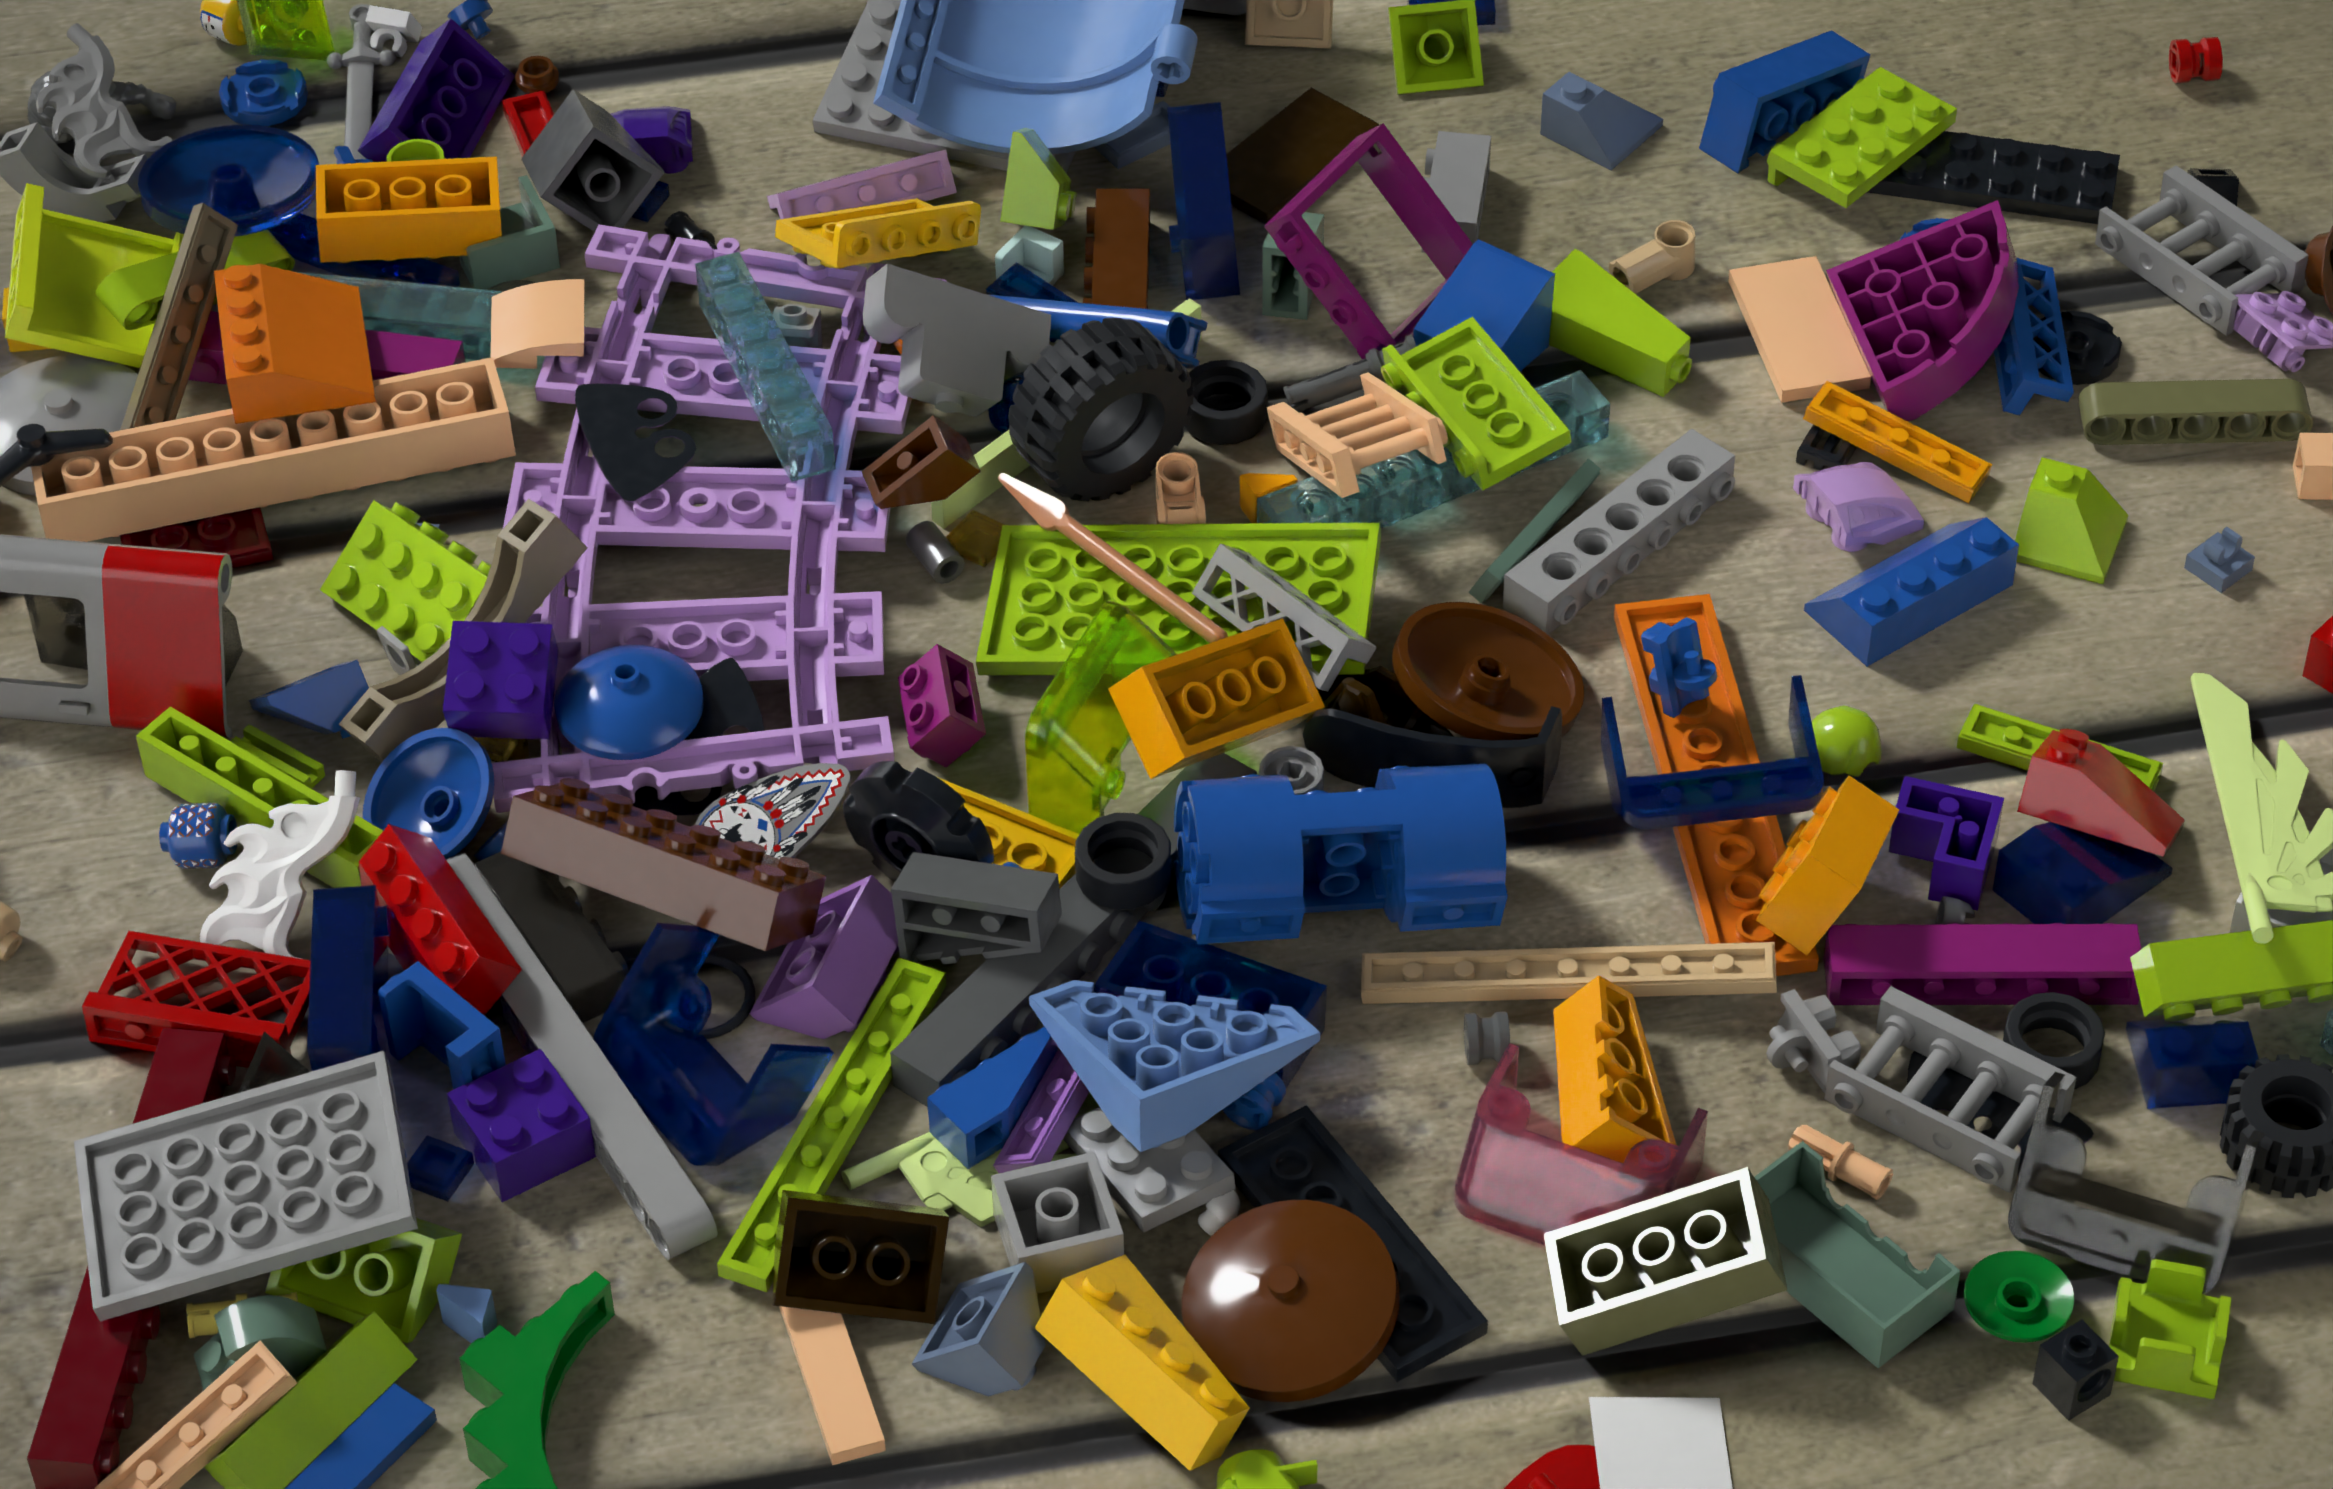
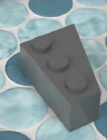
(972, 908)

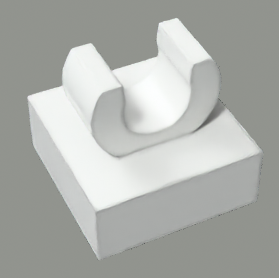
(394, 25)

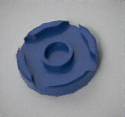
(263, 93)

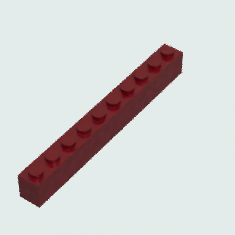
(106, 1358)

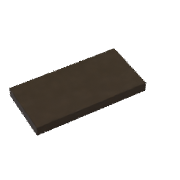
(1290, 152)

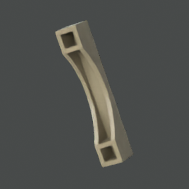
(526, 566)

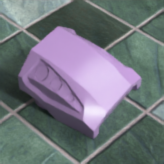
(1858, 505)

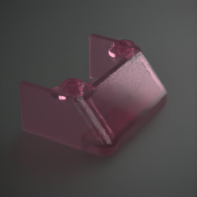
(1541, 1184)

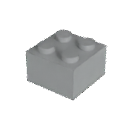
(1057, 1218)

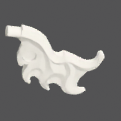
(268, 874)

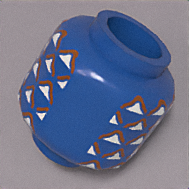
(197, 835)

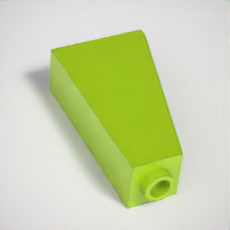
(1615, 328)

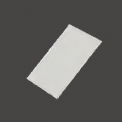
(1660, 1443)

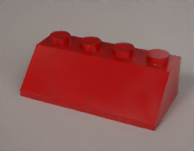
(436, 917)

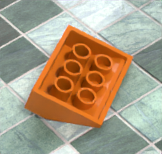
(291, 343)

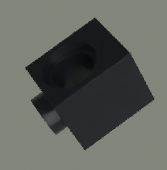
(2075, 1369)

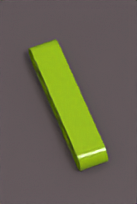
(138, 290)

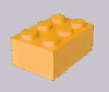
(1825, 863)

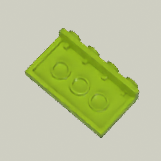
(1860, 137)
(1484, 401)
(406, 578)

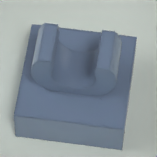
(2220, 560)

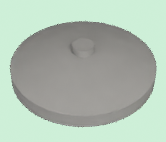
(62, 396)

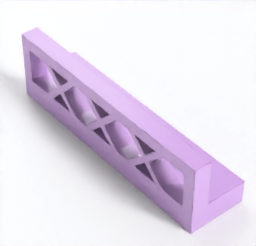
(912, 178)

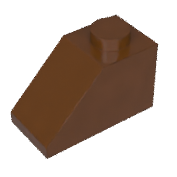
(922, 467)

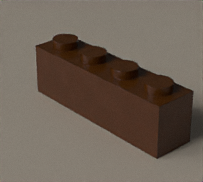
(1118, 248)

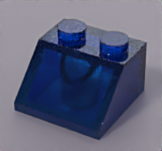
(2190, 1058)

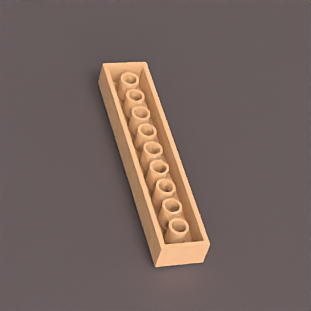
(219, 467)

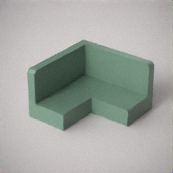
(524, 249)

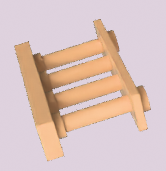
(1356, 434)

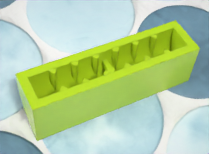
(315, 1409)

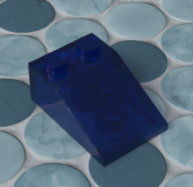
(2073, 875)

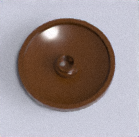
(1485, 671)
(1292, 1299)

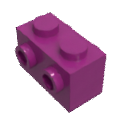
(941, 706)

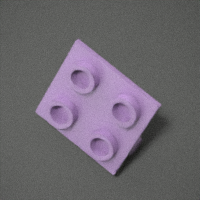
(2281, 327)

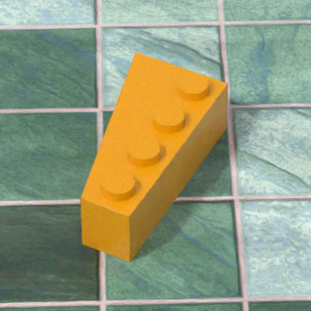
(1606, 1073)

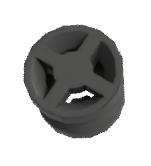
(1485, 1037)

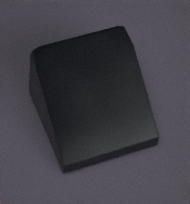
(2220, 180)

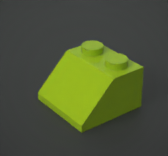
(1035, 185)

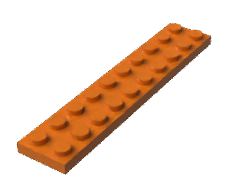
(1723, 859)

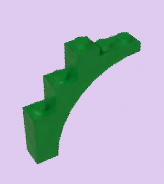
(520, 1382)

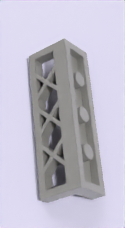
(1292, 604)

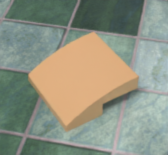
(537, 322)

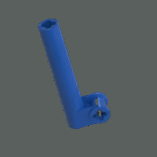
(1173, 329)

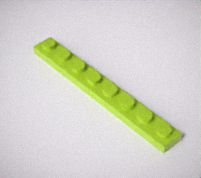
(833, 1117)

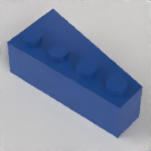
(1777, 95)

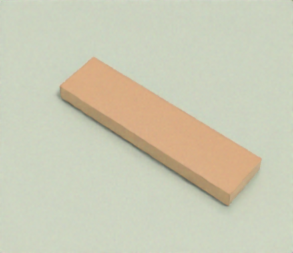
(834, 1384)
(205, 1424)

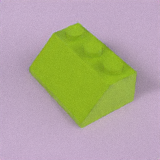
(384, 1276)

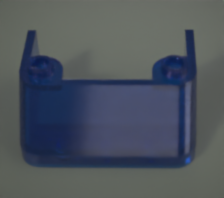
(1721, 792)
(680, 1075)

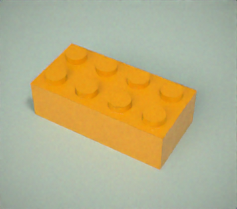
(406, 208)
(1216, 698)

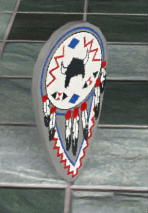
(781, 809)

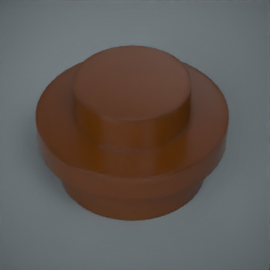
(536, 75)

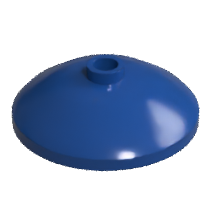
(628, 702)
(435, 787)

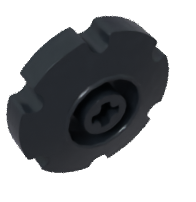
(911, 812)

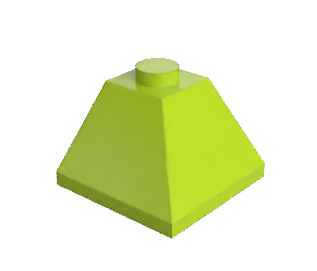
(1435, 46)
(2069, 523)

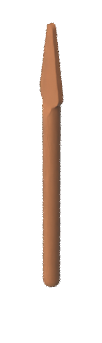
(1054, 515)

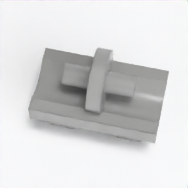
(1802, 1038)

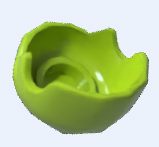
(1846, 740)

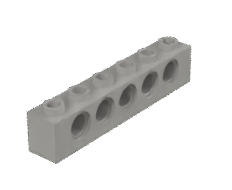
(1619, 532)

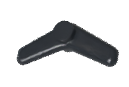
(39, 446)

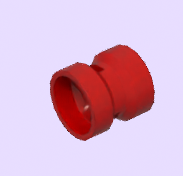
(2195, 59)

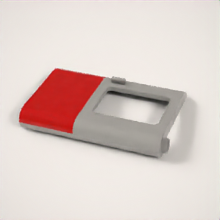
(147, 628)

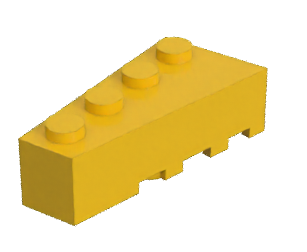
(1143, 1360)

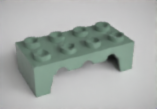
(1846, 1272)

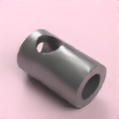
(935, 552)

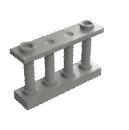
(2220, 223)
(1966, 1050)

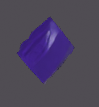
(662, 133)

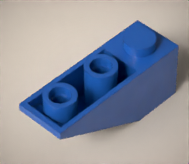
(984, 1105)

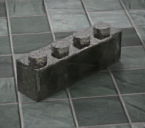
(558, 933)

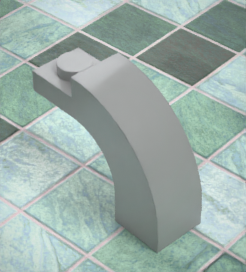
(35, 159)

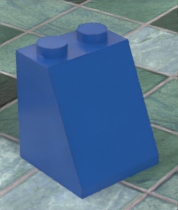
(1503, 295)

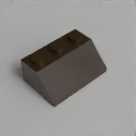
(859, 1256)

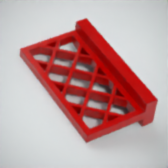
(140, 1020)

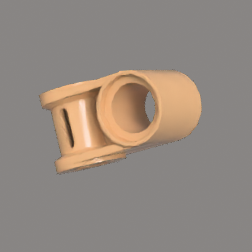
(1178, 490)

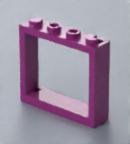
(1413, 203)

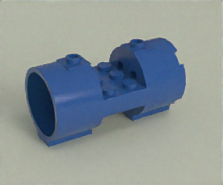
(1416, 845)

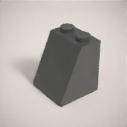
(590, 165)

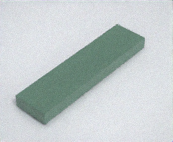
(1535, 530)

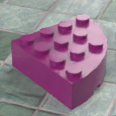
(1930, 307)

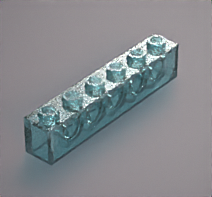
(765, 367)

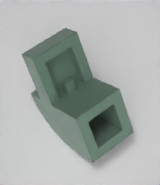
(278, 1322)

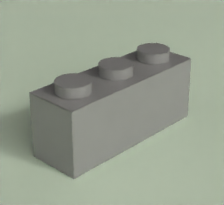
(1460, 176)

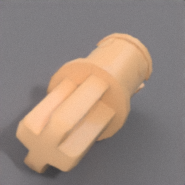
(1844, 1162)

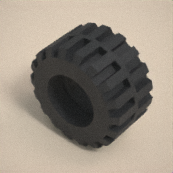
(2289, 1093)

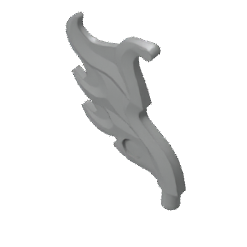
(87, 111)

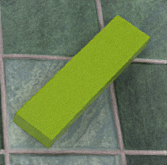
(2017, 739)

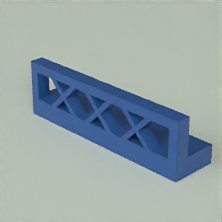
(2020, 356)

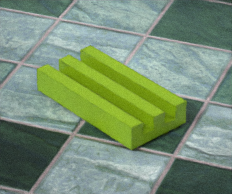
(281, 756)

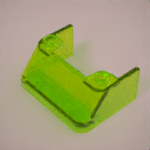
(1076, 728)

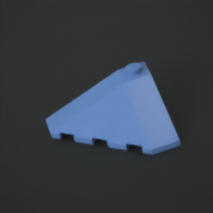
(1166, 1063)

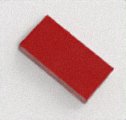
(527, 117)

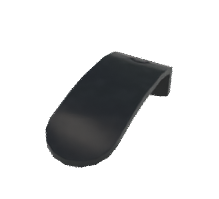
(1359, 747)

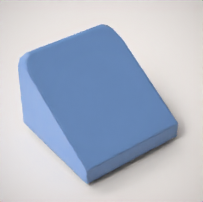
(467, 1310)

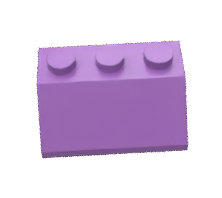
(831, 974)

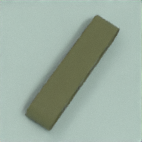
(2194, 411)

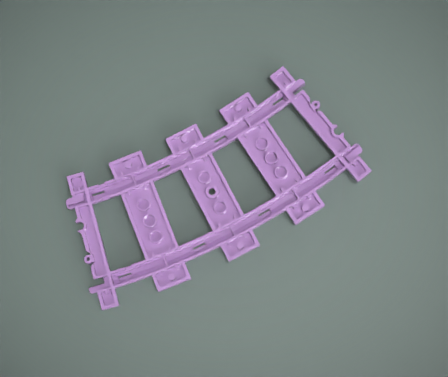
(770, 637)

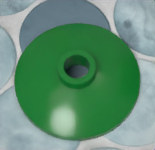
(2023, 1281)

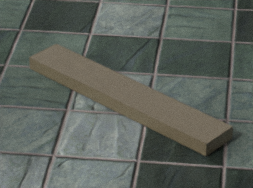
(181, 319)

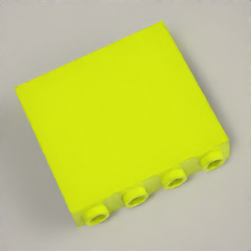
(56, 279)

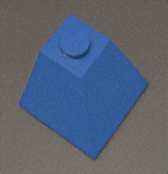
(317, 700)

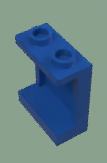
(429, 1014)

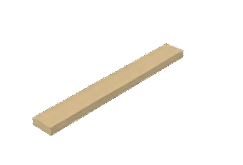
(1564, 971)

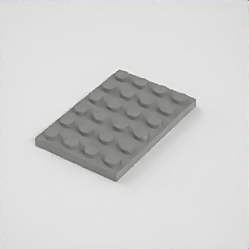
(243, 1186)

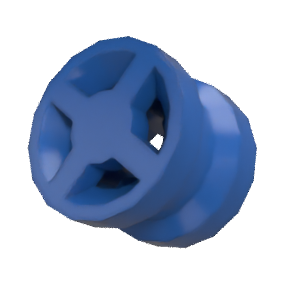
(1255, 1107)

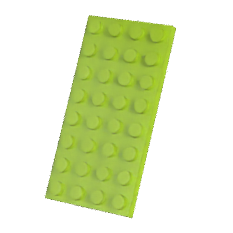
(1052, 588)

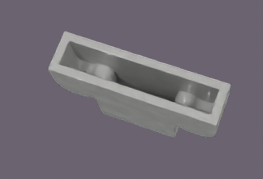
(953, 338)

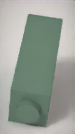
(1282, 286)

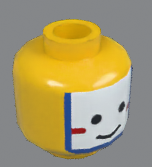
(223, 21)

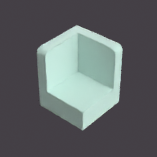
(1034, 251)

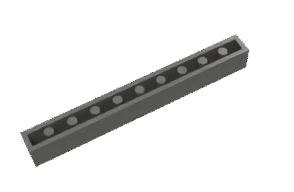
(993, 1002)

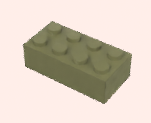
(1665, 1261)

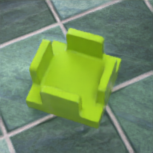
(2169, 1331)

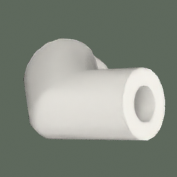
(1219, 1212)

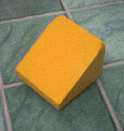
(1257, 485)

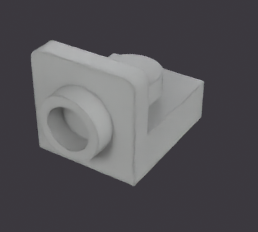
(799, 325)

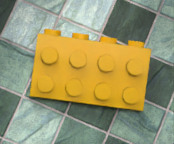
(881, 231)

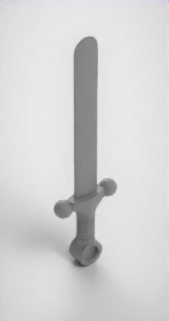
(360, 66)

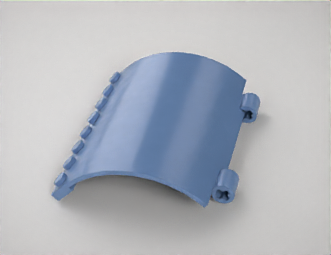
(1042, 65)

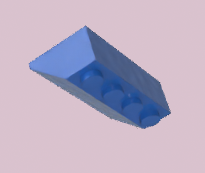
(1917, 589)

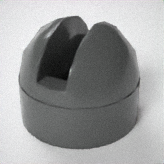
(1953, 911)

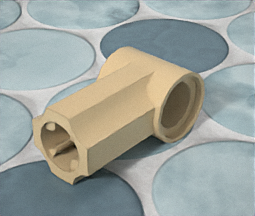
(1665, 257)

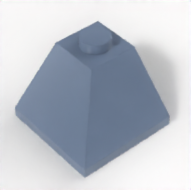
(1594, 121)
(987, 1334)

